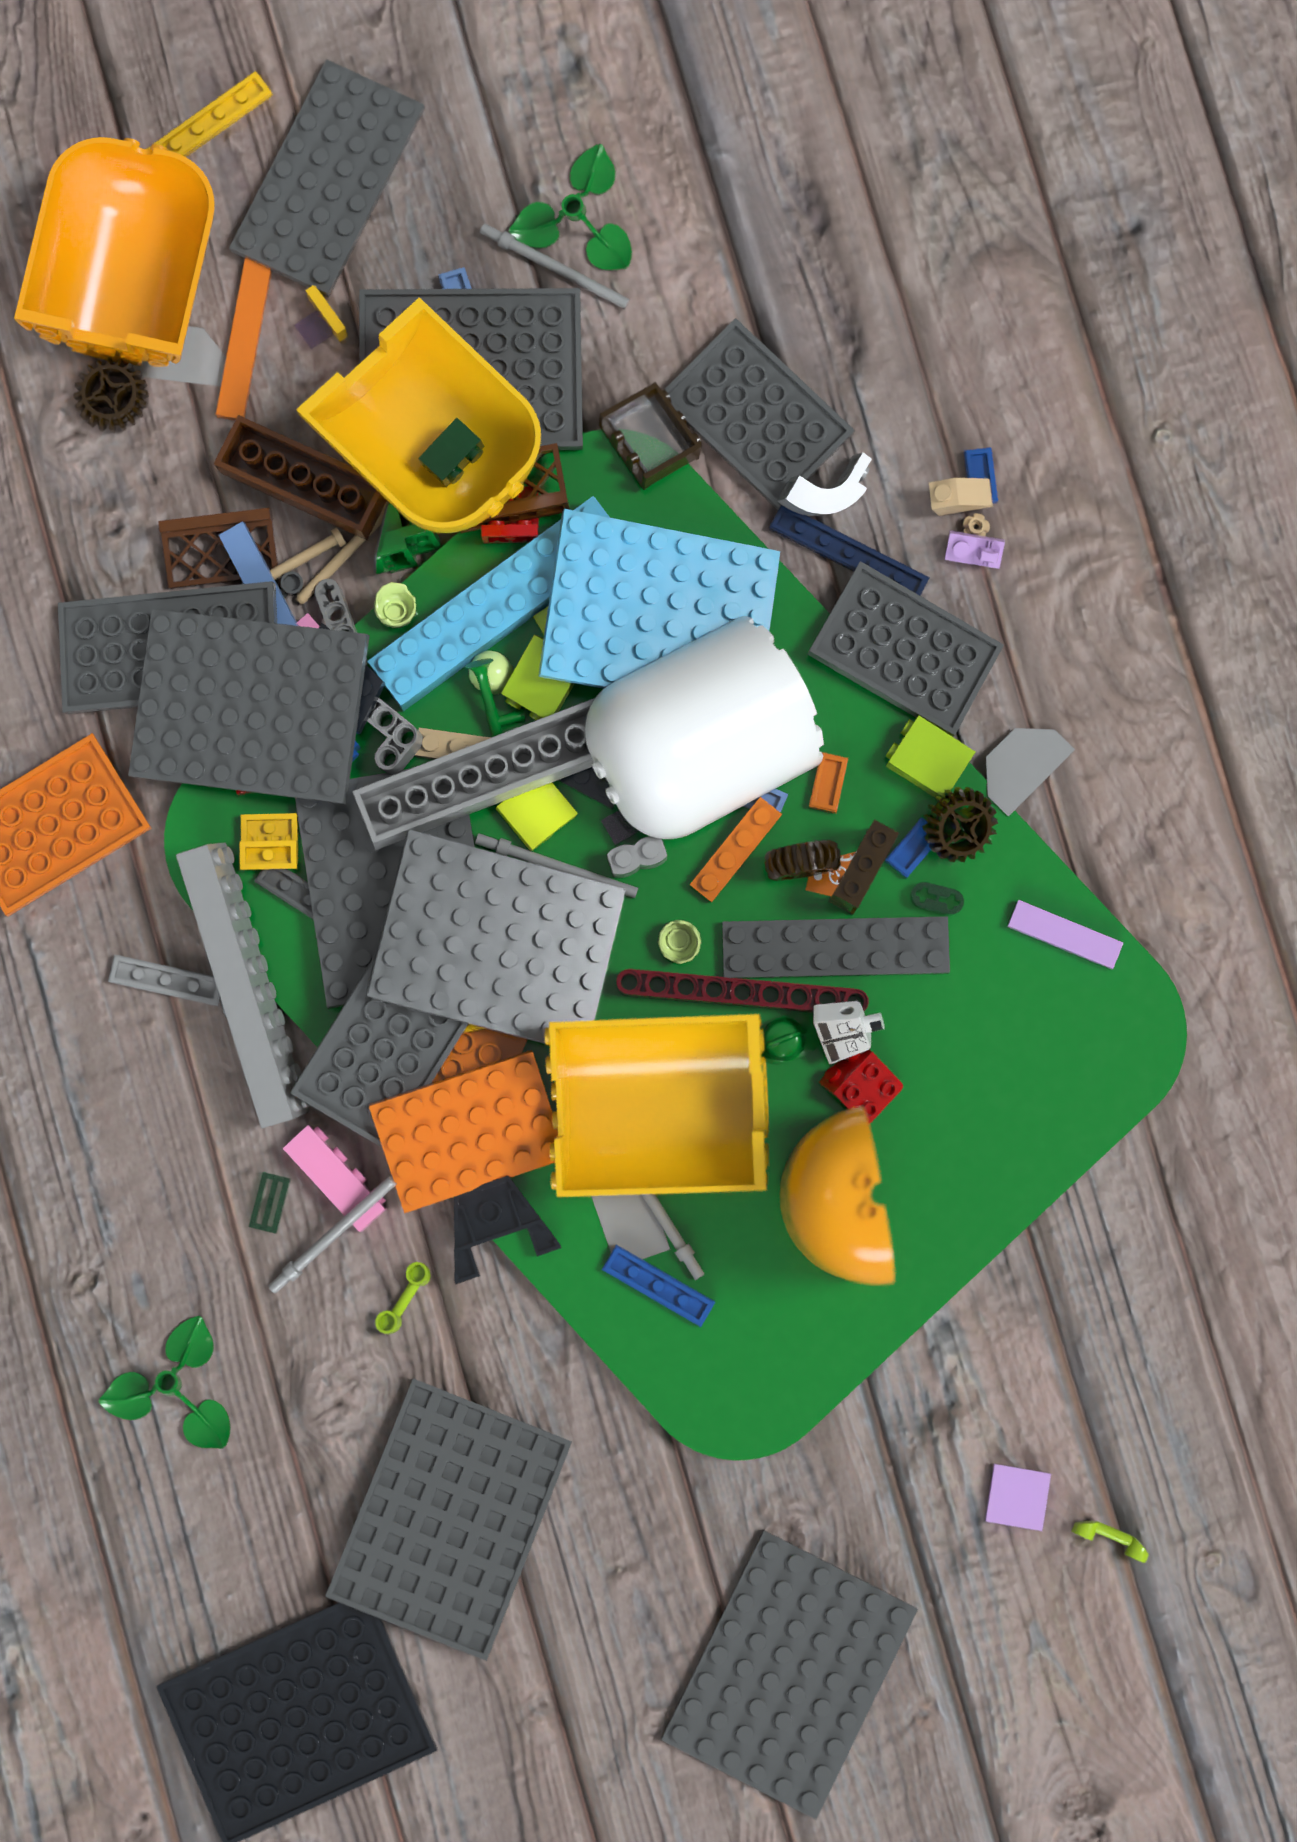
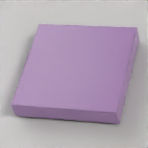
(1017, 1497)

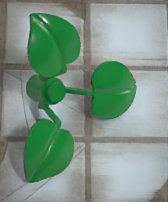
(537, 221)
(130, 1397)

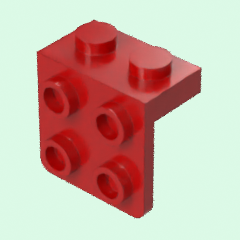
(862, 1082)

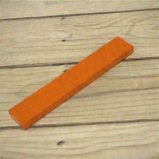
(244, 340)

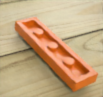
(736, 849)

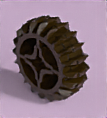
(100, 397)
(975, 820)
(802, 860)

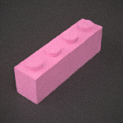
(331, 1174)

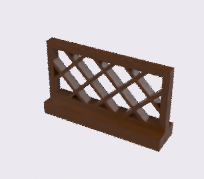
(539, 505)
(208, 525)

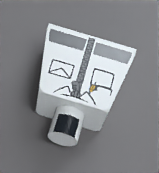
(845, 1029)

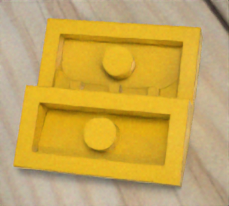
(269, 841)

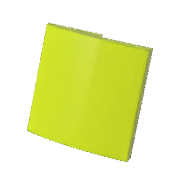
(537, 814)

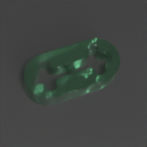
(938, 892)

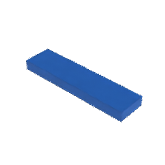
(658, 1285)

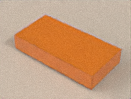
(828, 783)

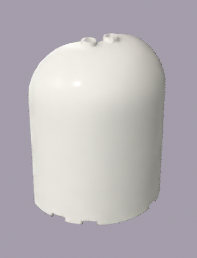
(703, 731)

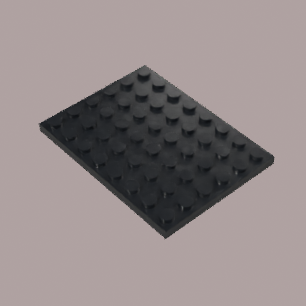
(296, 1719)

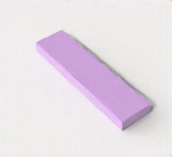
(1065, 934)

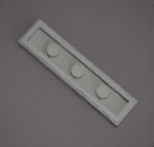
(164, 980)

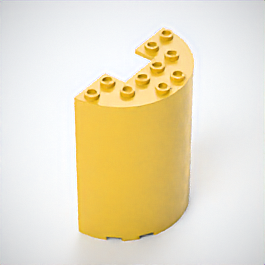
(659, 1105)

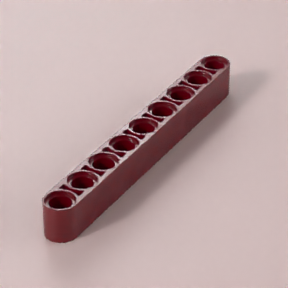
(728, 985)

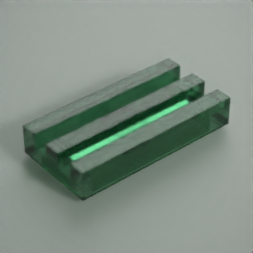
(280, 1206)

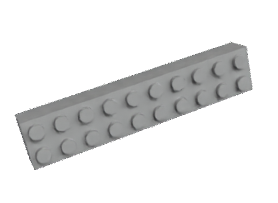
(476, 776)
(243, 982)

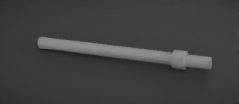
(508, 241)
(505, 848)
(684, 1252)
(294, 1268)

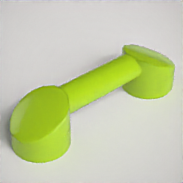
(390, 1321)
(1134, 1548)

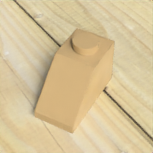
(960, 495)

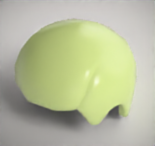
(394, 605)
(498, 671)
(679, 941)

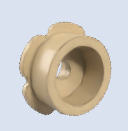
(976, 519)

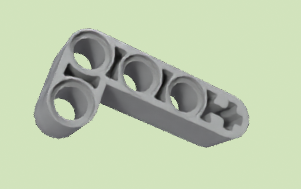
(394, 734)

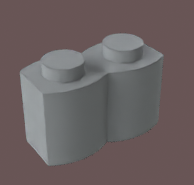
(645, 854)

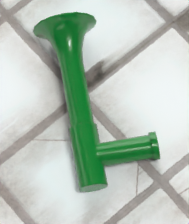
(495, 722)

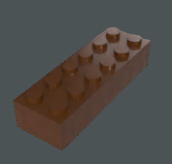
(300, 477)

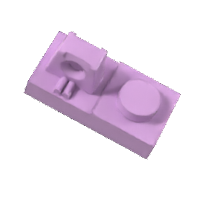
(974, 549)

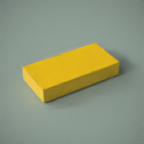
(326, 312)

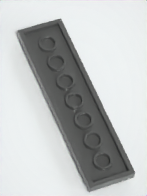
(836, 947)

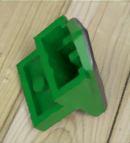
(401, 543)

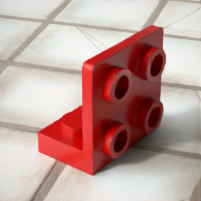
(518, 532)

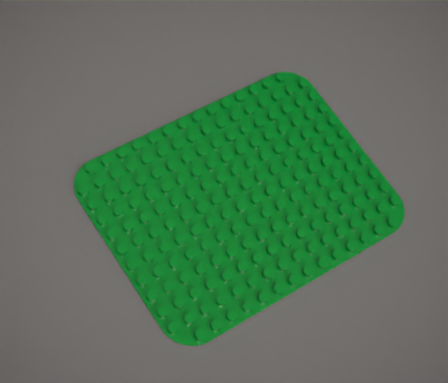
(1006, 1064)

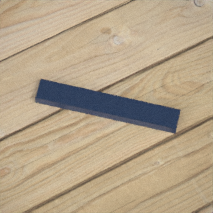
(843, 548)

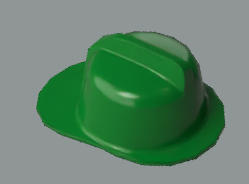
(789, 1037)

